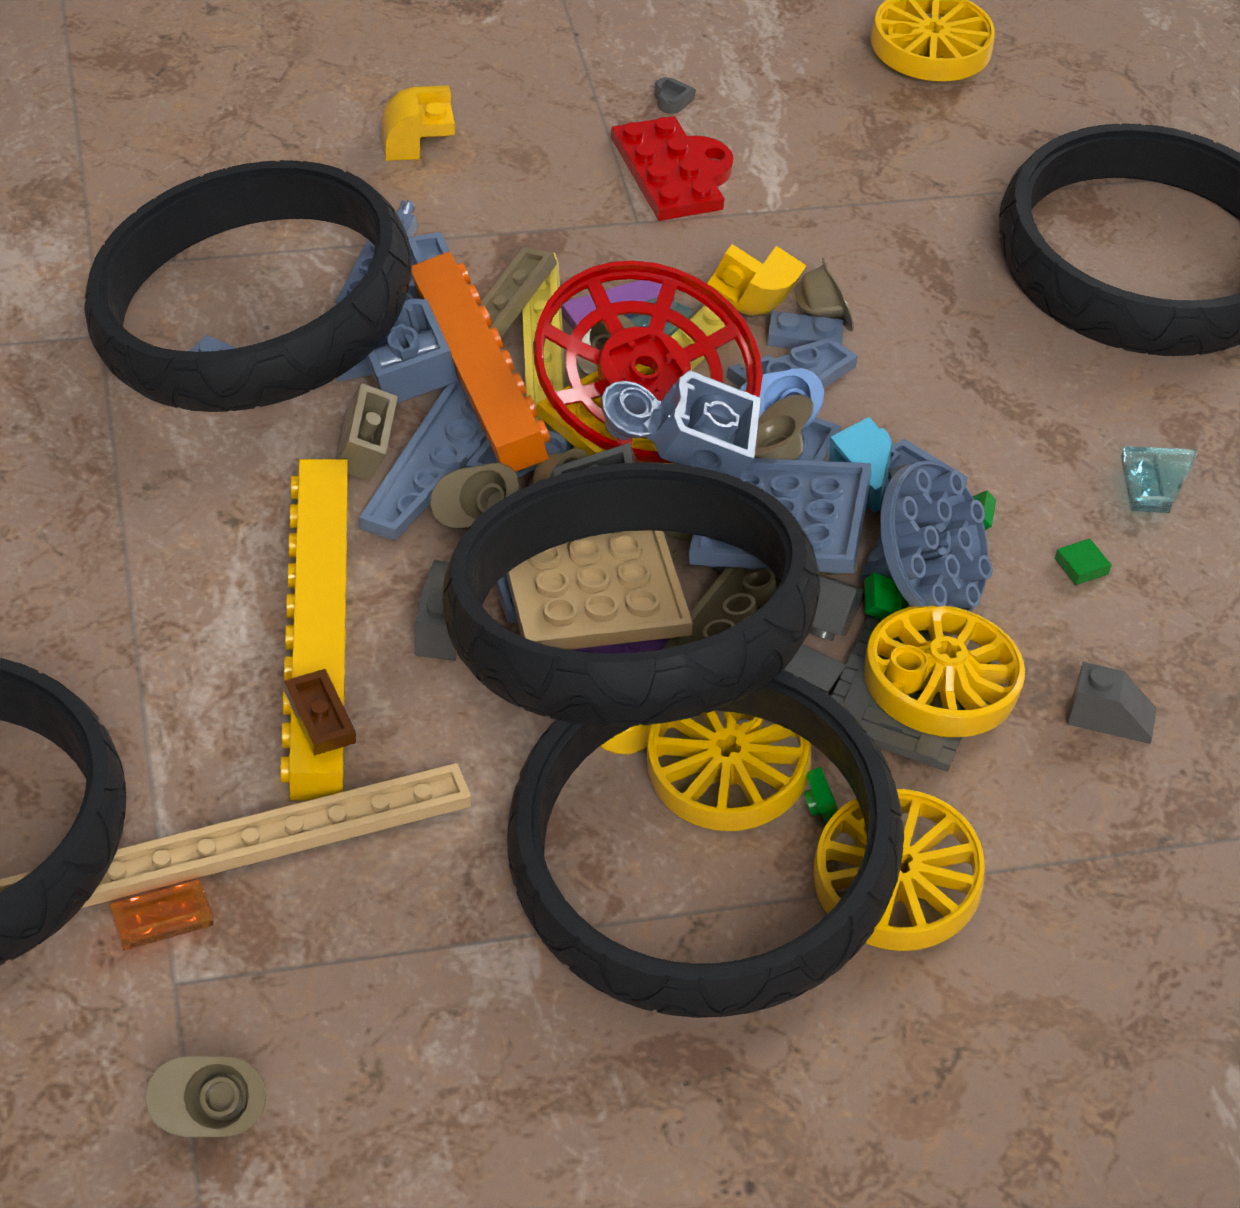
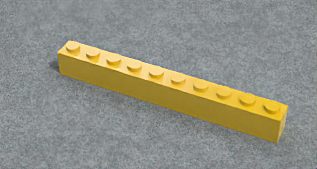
(318, 614)

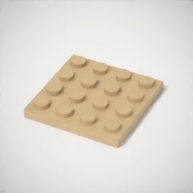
(600, 592)

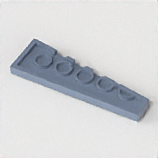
(438, 447)

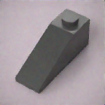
(430, 628)

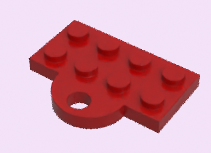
(673, 167)

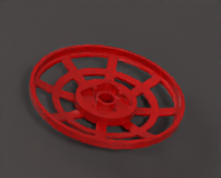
(637, 344)

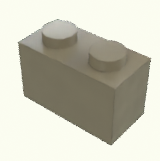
(366, 431)

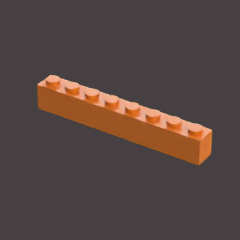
(480, 365)

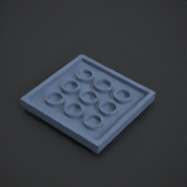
(821, 496)

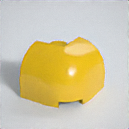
(415, 115)
(756, 286)

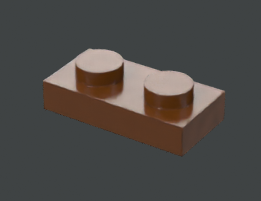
(319, 712)

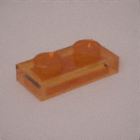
(161, 915)

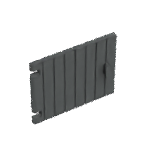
(886, 731)

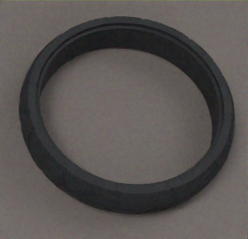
(1087, 304)
(273, 368)
(638, 685)
(69, 876)
(729, 986)

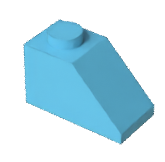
(865, 444)

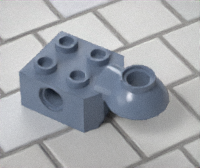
(413, 354)
(694, 424)

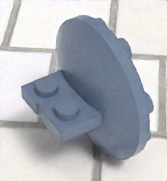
(932, 538)

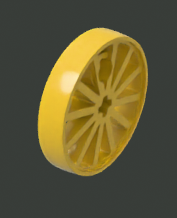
(917, 43)
(943, 667)
(727, 757)
(918, 870)

